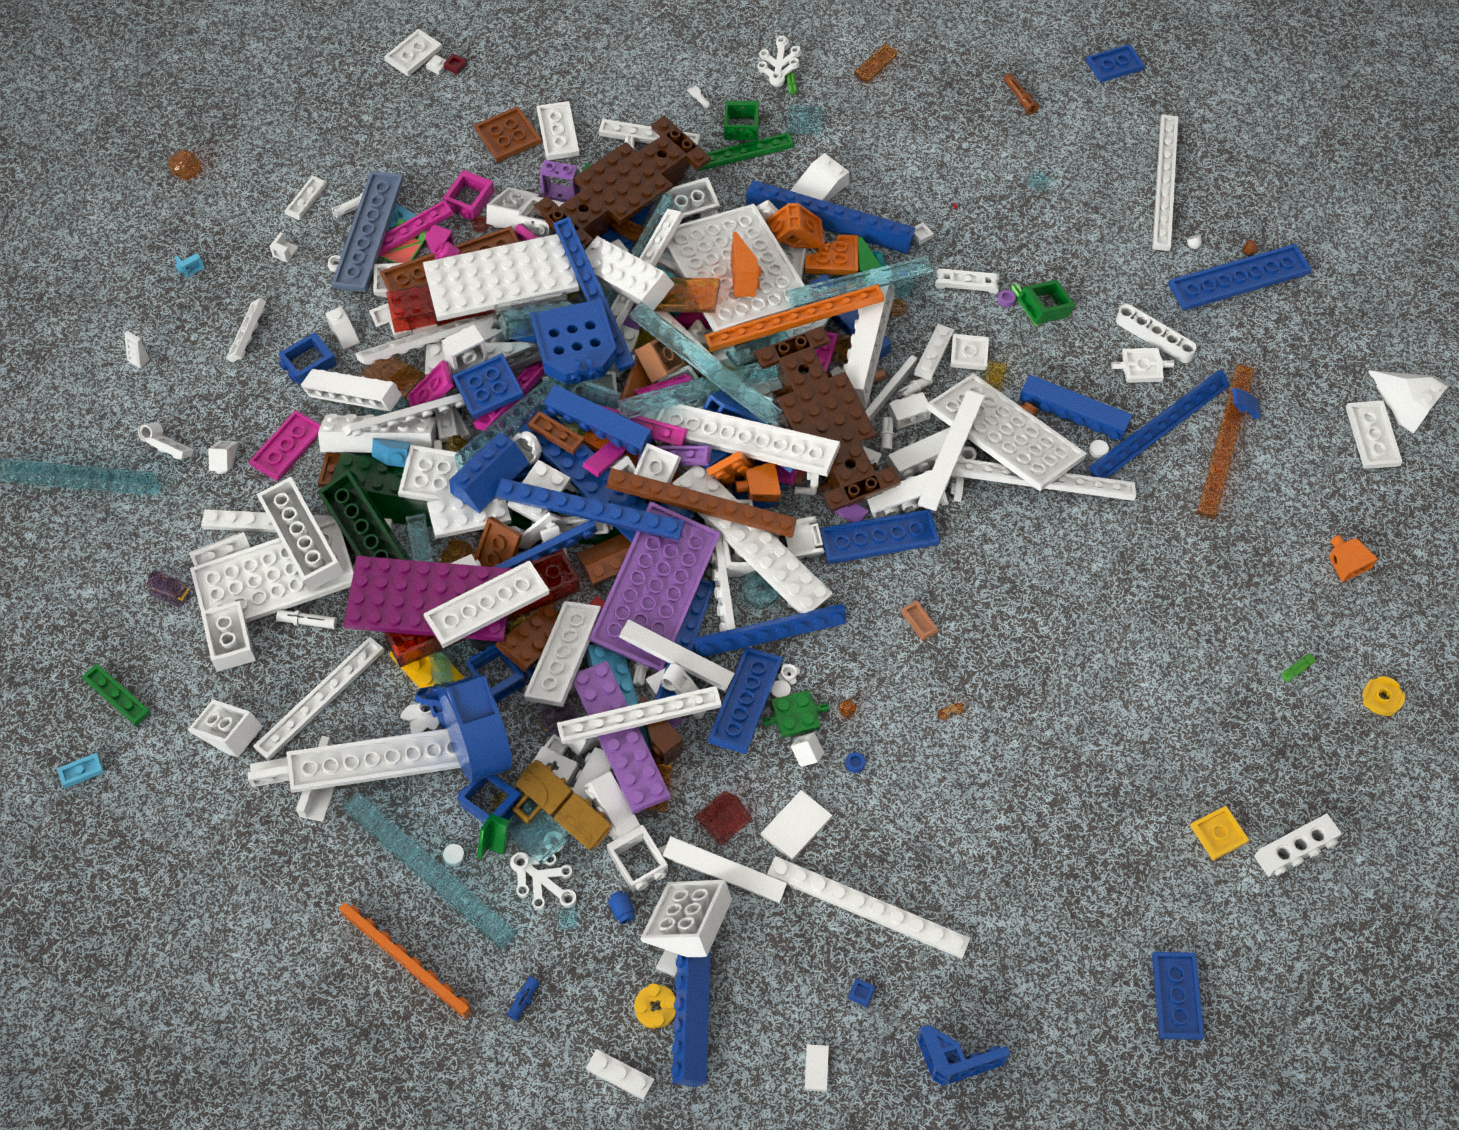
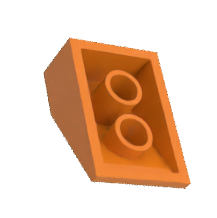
(744, 269)

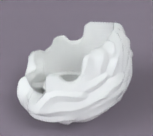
(528, 445)

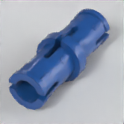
(515, 1010)

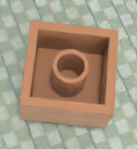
(658, 360)

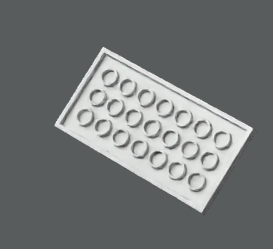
(498, 275)
(1011, 434)
(266, 577)

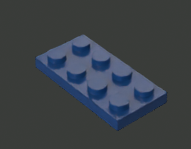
(1177, 995)

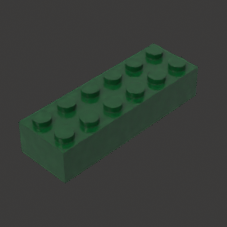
(360, 518)

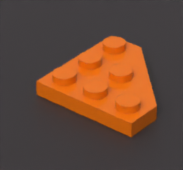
(835, 257)

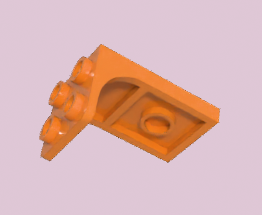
(731, 468)

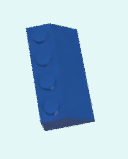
(480, 477)

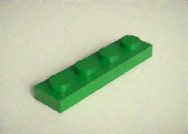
(116, 695)

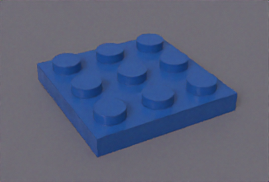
(488, 386)

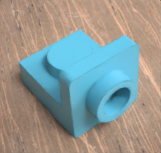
(190, 265)

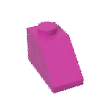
(436, 236)

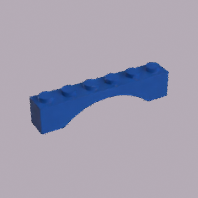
(724, 404)

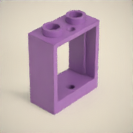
(562, 171)

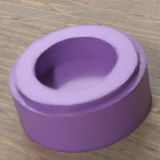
(1006, 298)

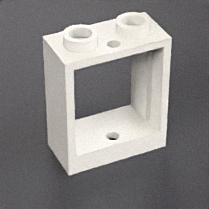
(526, 216)
(626, 842)

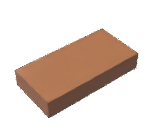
(919, 620)

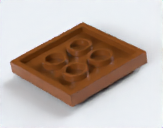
(507, 134)

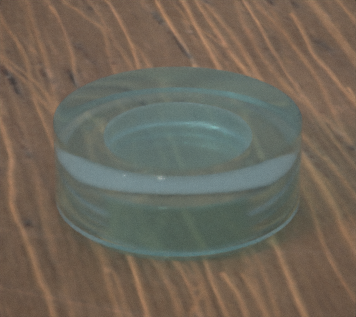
(566, 919)

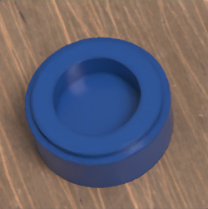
(855, 762)

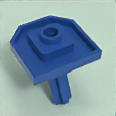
(429, 697)

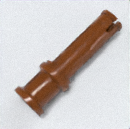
(1024, 98)

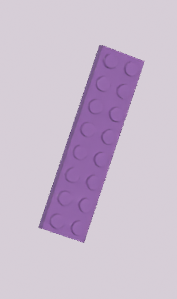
(624, 749)

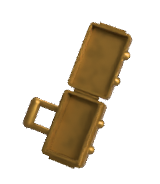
(558, 800)

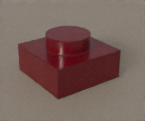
(455, 64)

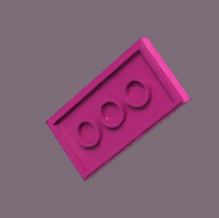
(286, 446)

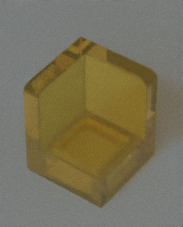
(995, 374)

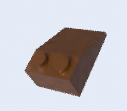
(663, 740)

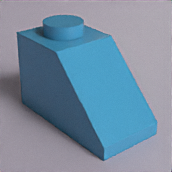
(390, 451)

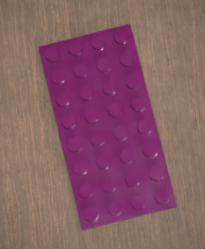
(398, 592)

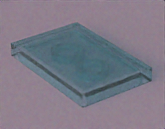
(541, 836)

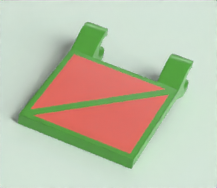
(406, 251)

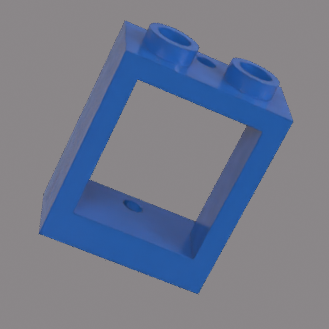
(313, 340)
(505, 687)
(503, 811)

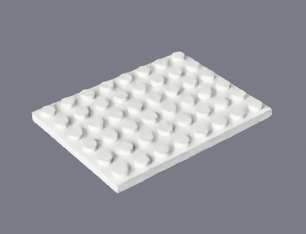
(704, 251)

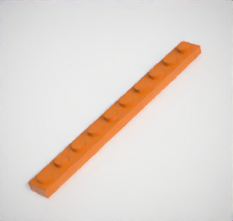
(794, 318)

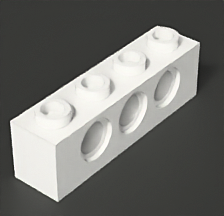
(1321, 827)

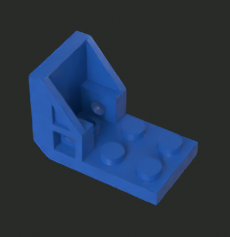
(941, 1050)

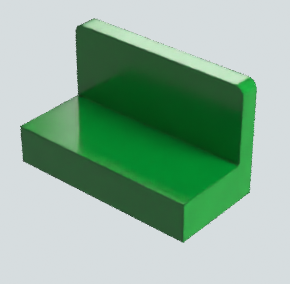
(493, 835)

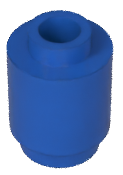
(622, 907)

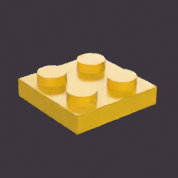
(1219, 833)

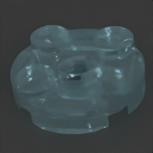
(757, 598)

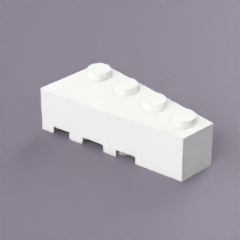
(901, 498)

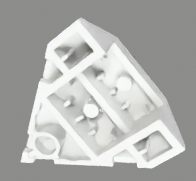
(1409, 395)

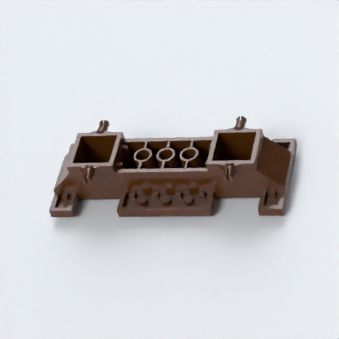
(626, 182)
(827, 409)

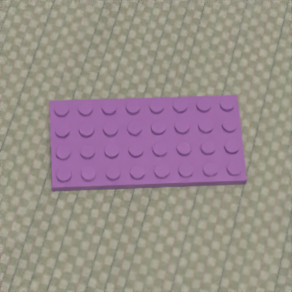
(655, 587)

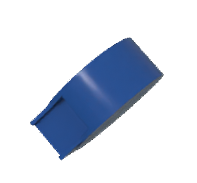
(475, 728)

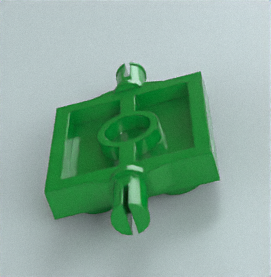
(795, 714)

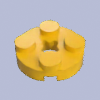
(1378, 705)
(643, 1006)

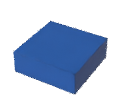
(861, 992)

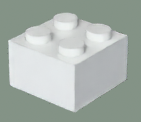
(464, 349)

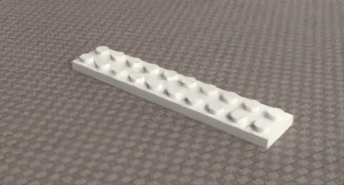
(753, 439)
(761, 549)
(370, 760)

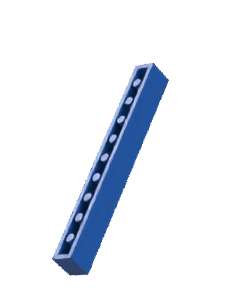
(838, 218)

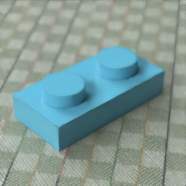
(80, 770)

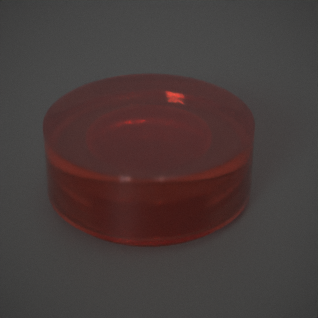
(479, 224)

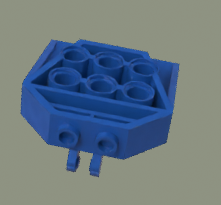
(575, 341)

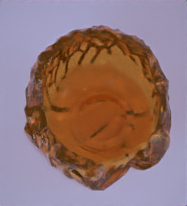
(184, 164)
(456, 550)

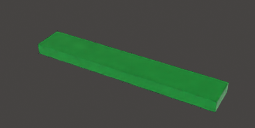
(749, 150)

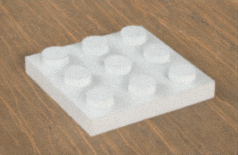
(427, 474)

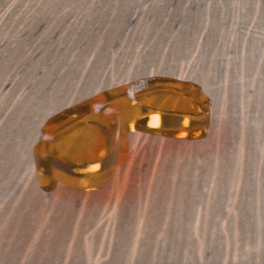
(955, 708)

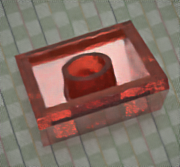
(723, 817)

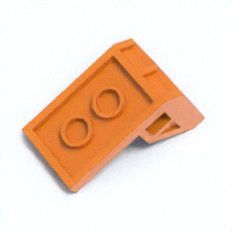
(799, 222)

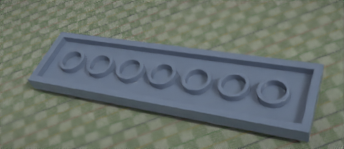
(368, 231)

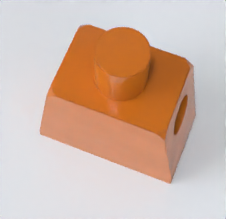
(760, 484)
(1350, 558)

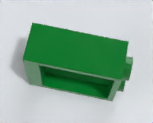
(733, 110)
(1039, 313)

